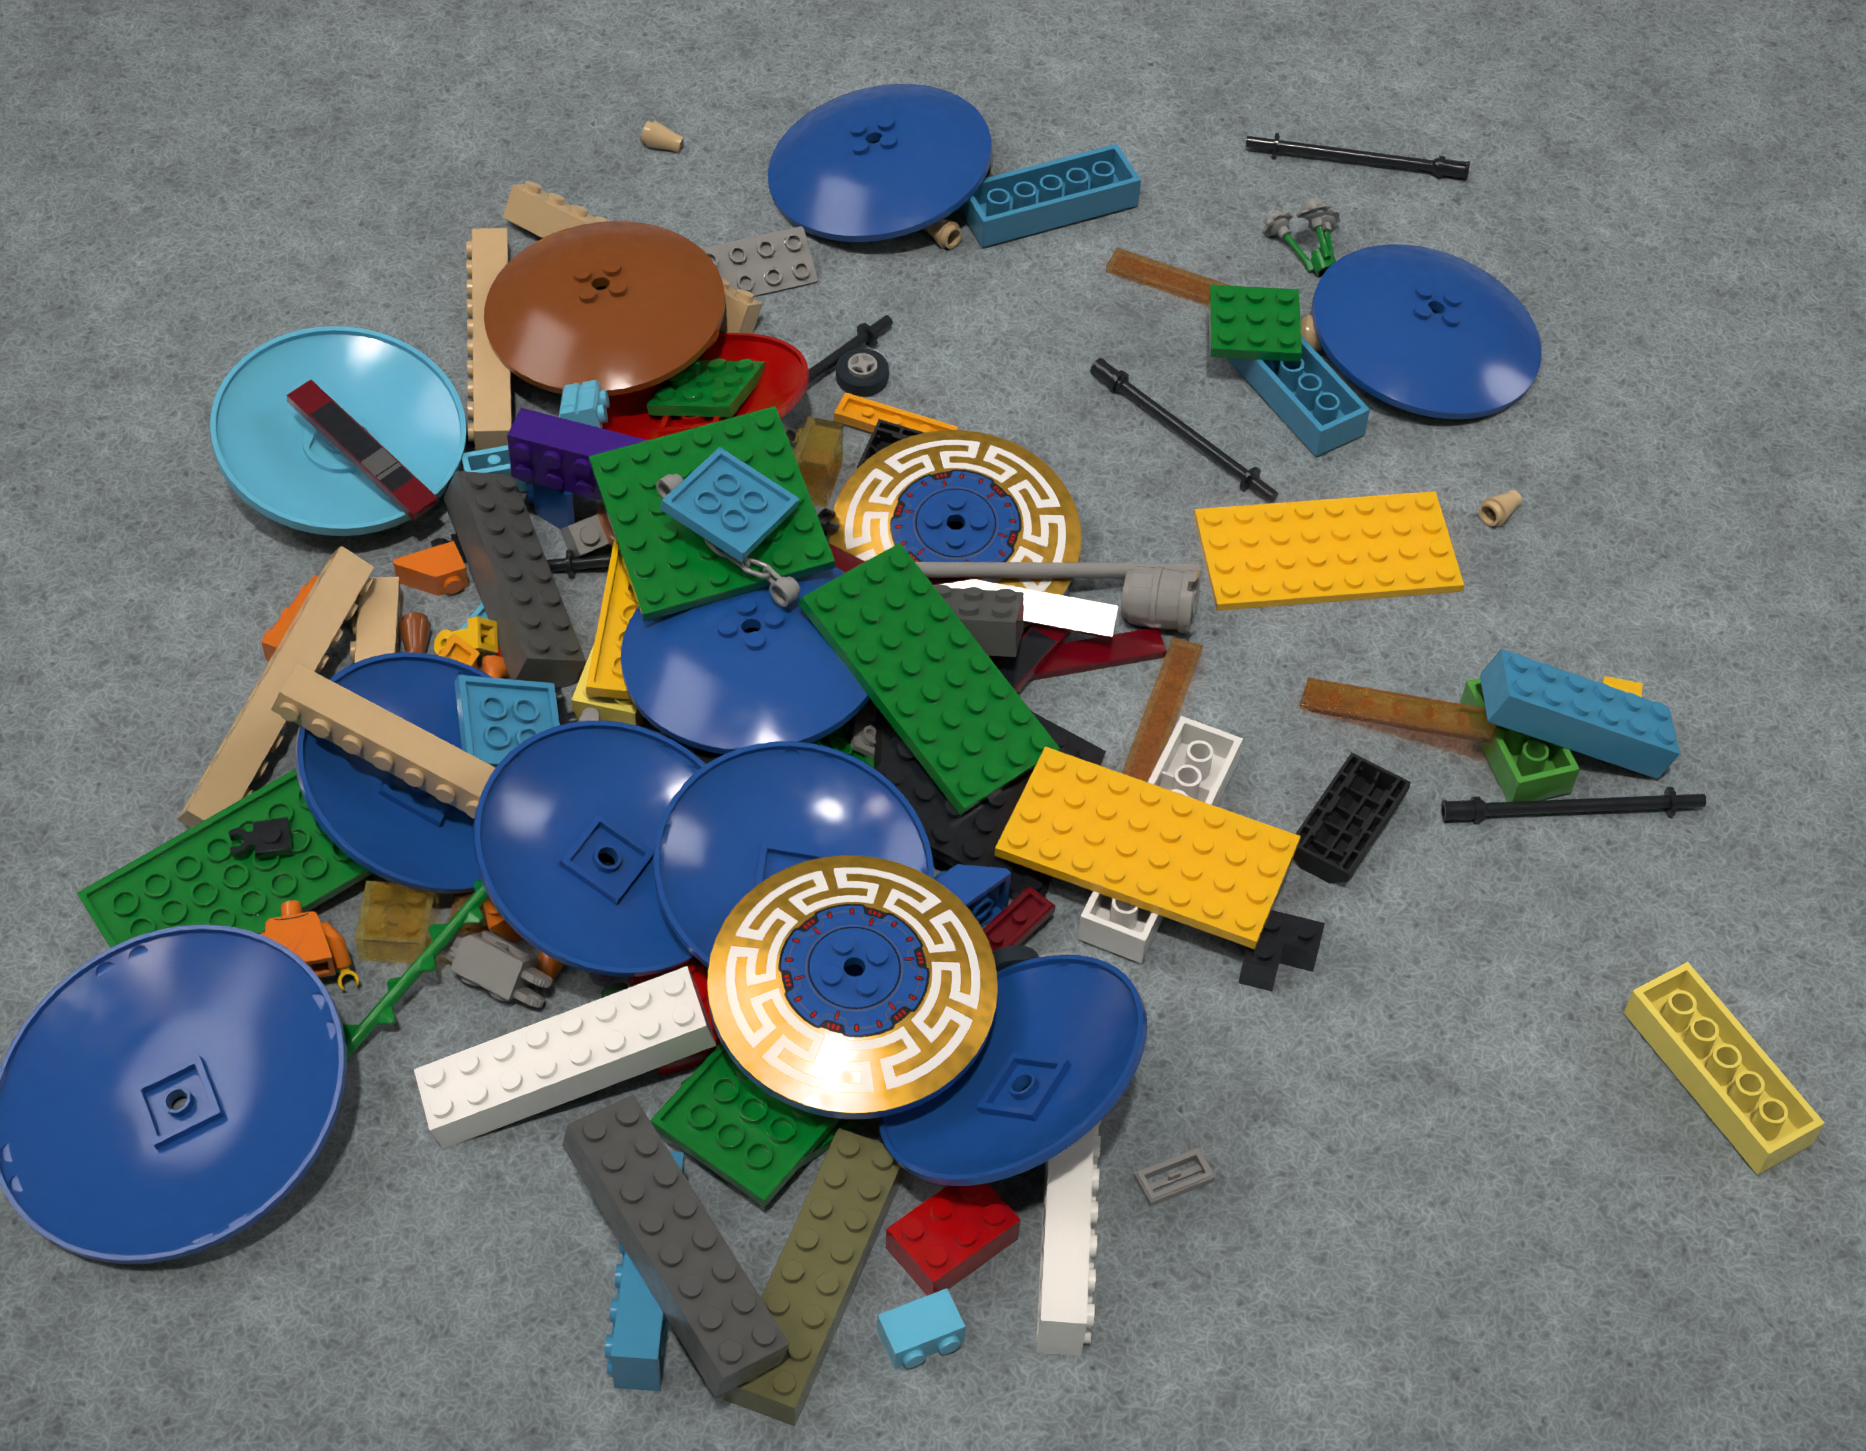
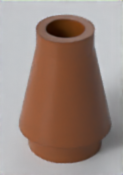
(415, 632)

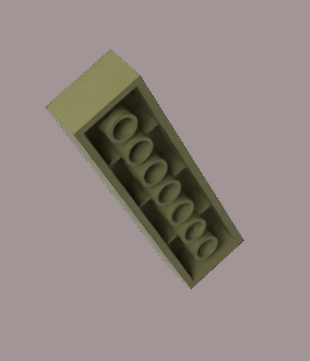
(822, 1269)

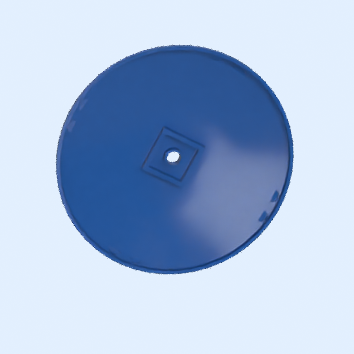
(103, 1056)

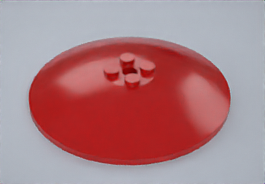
(780, 385)

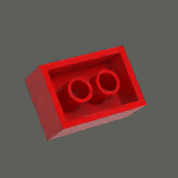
(952, 1235)

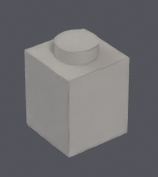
(584, 536)

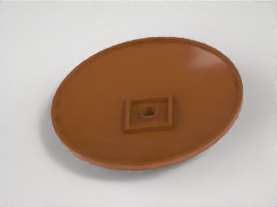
(639, 331)

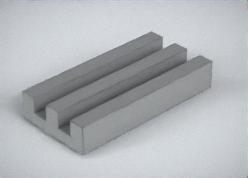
(1168, 1193)

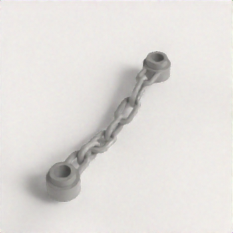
(783, 590)

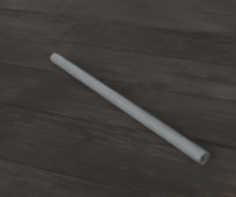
(1039, 569)

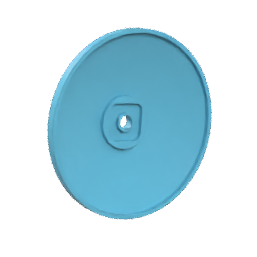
(292, 469)

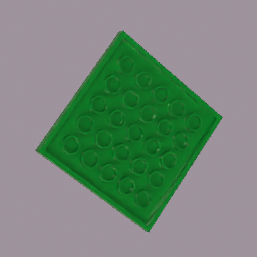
(670, 562)

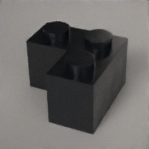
(1283, 941)

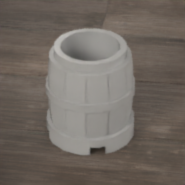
(1160, 598)

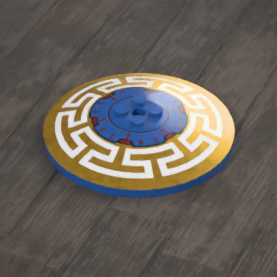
(999, 490)
(843, 1039)

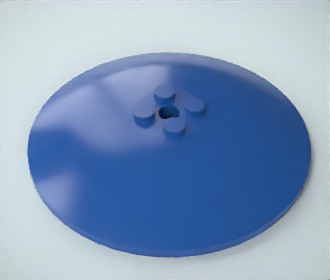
(854, 190)
(1450, 365)
(735, 689)
(375, 814)
(764, 814)
(549, 818)
(1059, 1032)

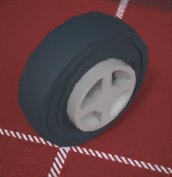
(873, 368)

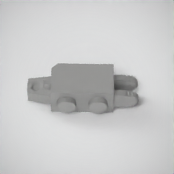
(497, 966)

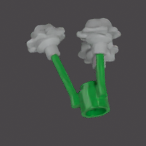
(1322, 218)

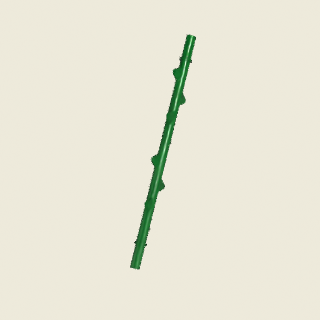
(441, 936)

